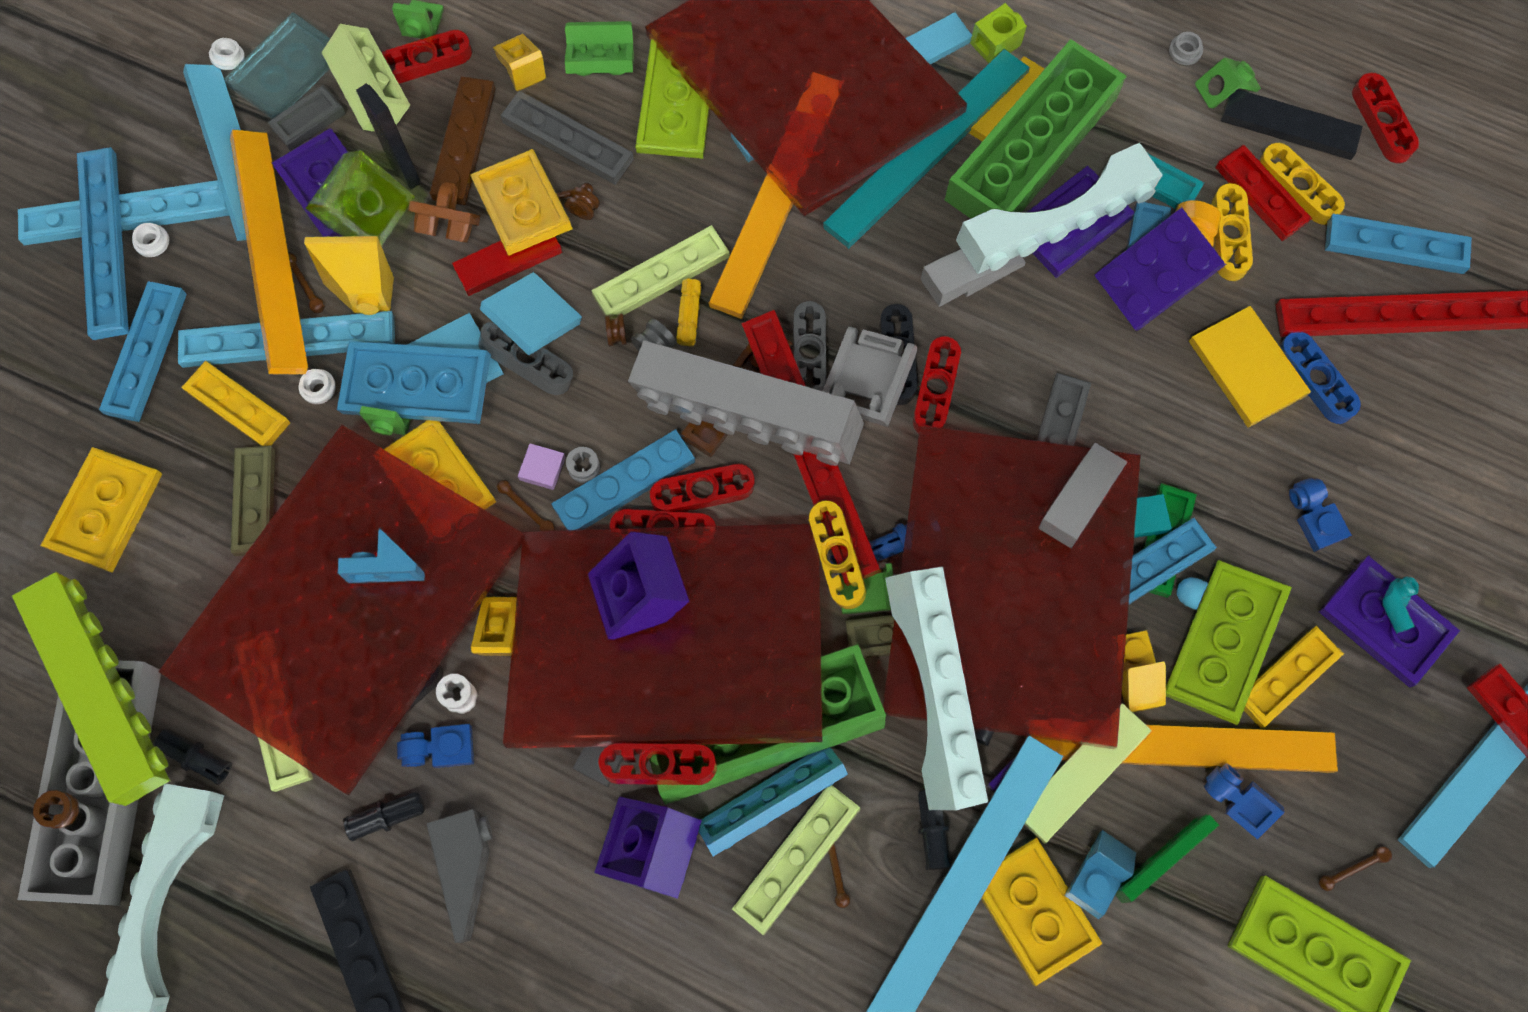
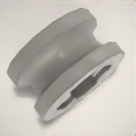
(584, 476)

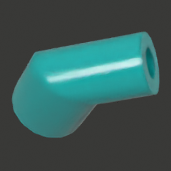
(1396, 600)

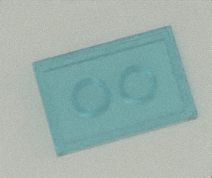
(281, 67)

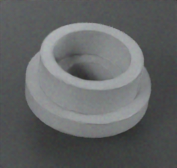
(1189, 42)

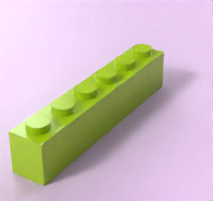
(91, 689)

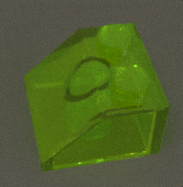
(360, 198)

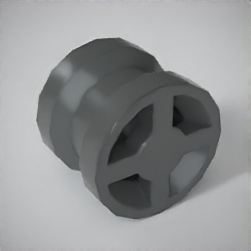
(654, 333)

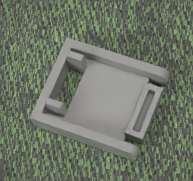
(871, 372)

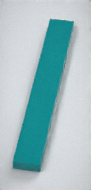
(904, 171)

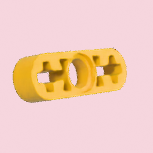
(1301, 169)
(1240, 219)
(839, 525)

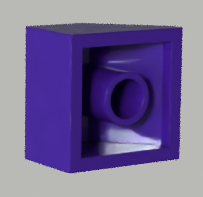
(637, 585)
(648, 846)

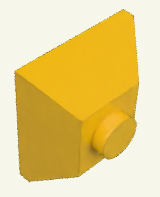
(354, 271)

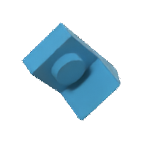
(389, 566)
(1101, 874)

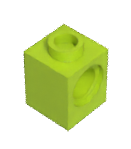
(997, 32)

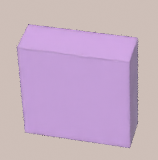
(541, 466)

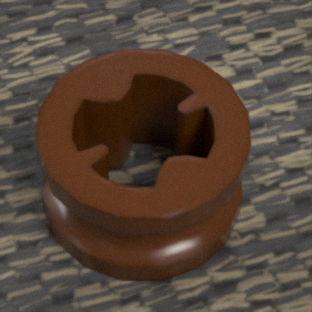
(582, 203)
(615, 329)
(53, 797)

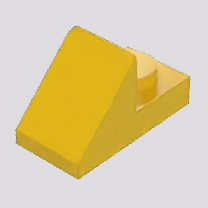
(522, 61)
(495, 627)
(1142, 677)

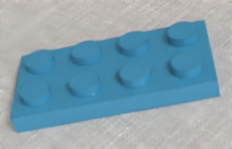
(415, 381)

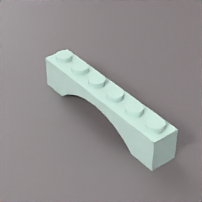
(1002, 235)
(952, 758)
(180, 825)

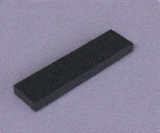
(1292, 124)
(388, 135)

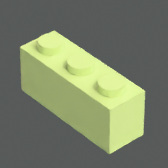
(358, 61)

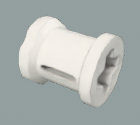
(445, 694)

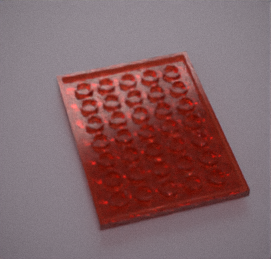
(808, 86)
(1029, 615)
(331, 661)
(718, 672)

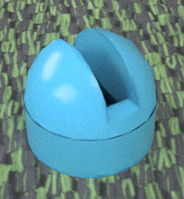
(1191, 591)

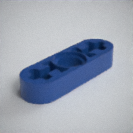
(1343, 391)

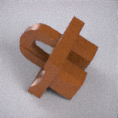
(428, 215)

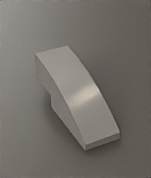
(955, 276)
(1082, 495)

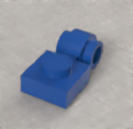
(1321, 524)
(448, 747)
(1249, 807)

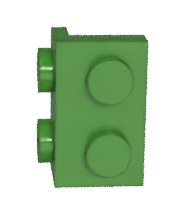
(599, 47)

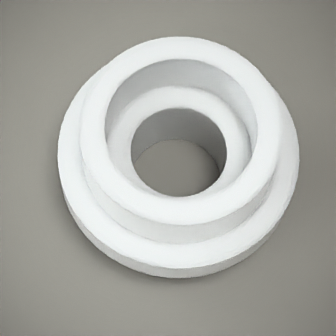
(226, 54)
(147, 232)
(310, 380)

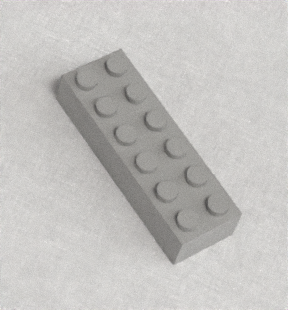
(747, 403)
(91, 855)

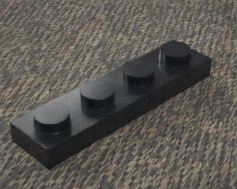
(356, 944)

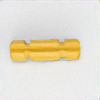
(688, 312)

